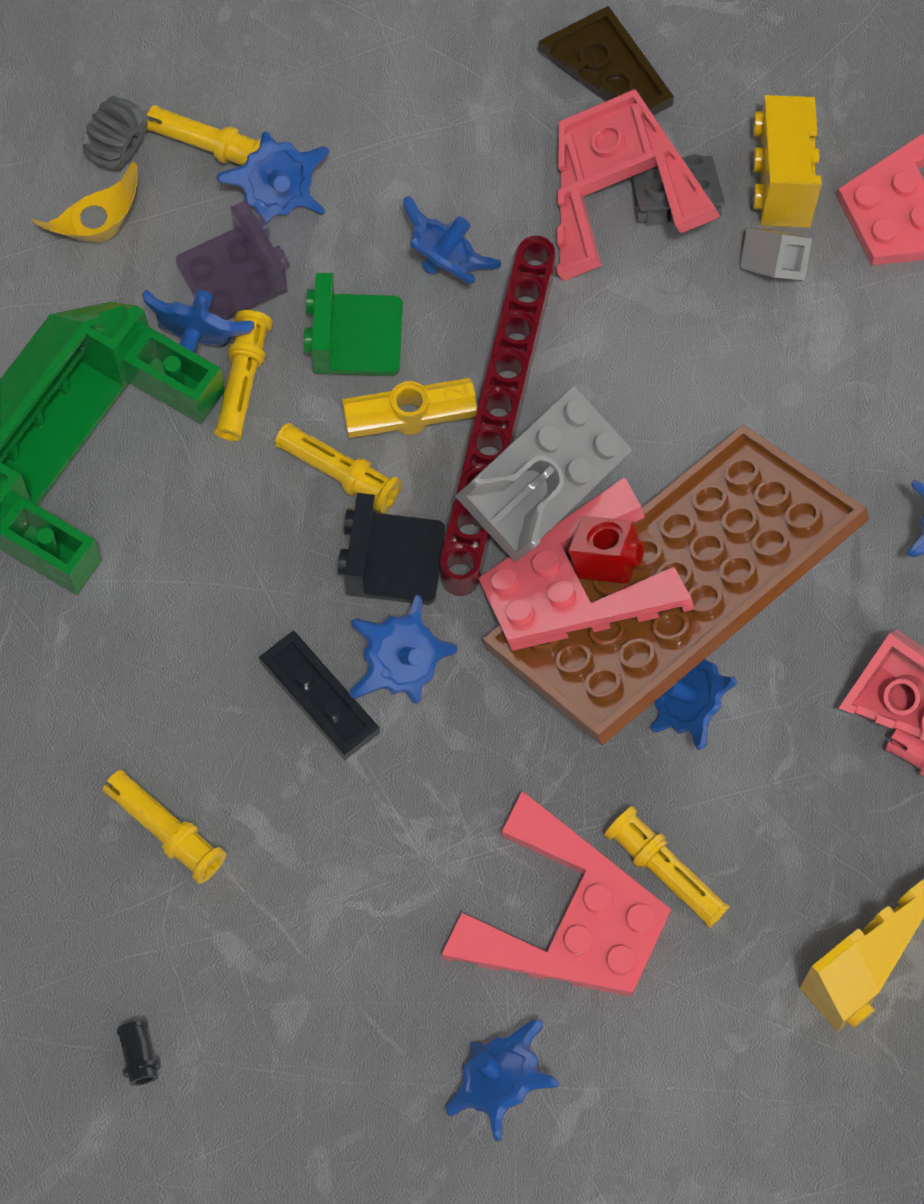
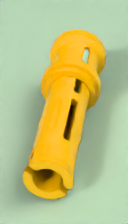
(224, 143)
(245, 357)
(354, 475)
(178, 838)
(651, 852)

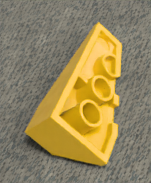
(858, 967)

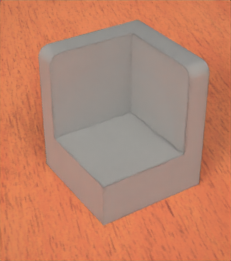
(775, 253)

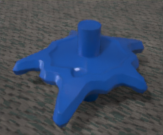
(277, 178)
(445, 245)
(194, 321)
(400, 654)
(693, 702)
(501, 1076)

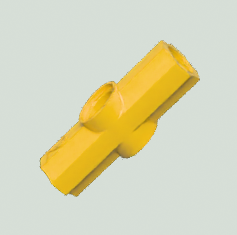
(436, 405)

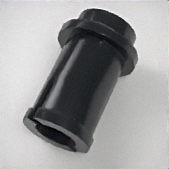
(137, 1053)

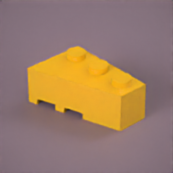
(786, 161)

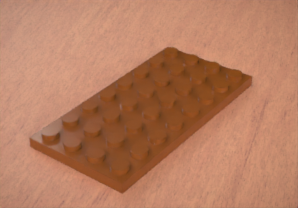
(738, 537)

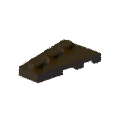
(607, 59)

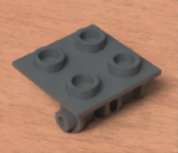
(653, 198)

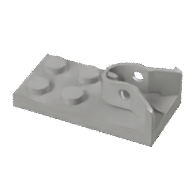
(543, 474)

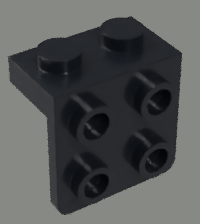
(390, 554)

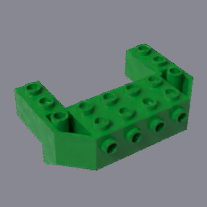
(55, 402)

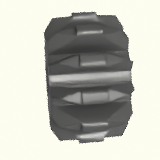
(114, 132)

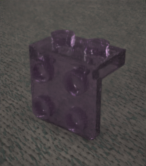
(237, 265)

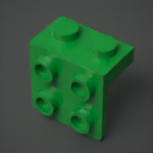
(352, 331)

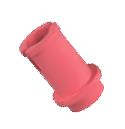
(908, 748)

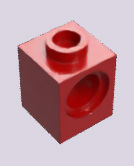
(606, 549)

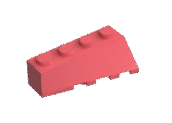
(892, 686)

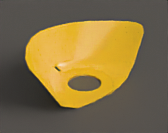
(114, 200)

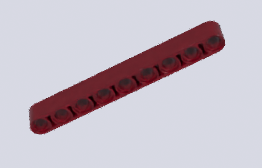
(499, 393)

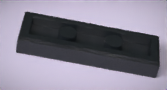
(319, 695)

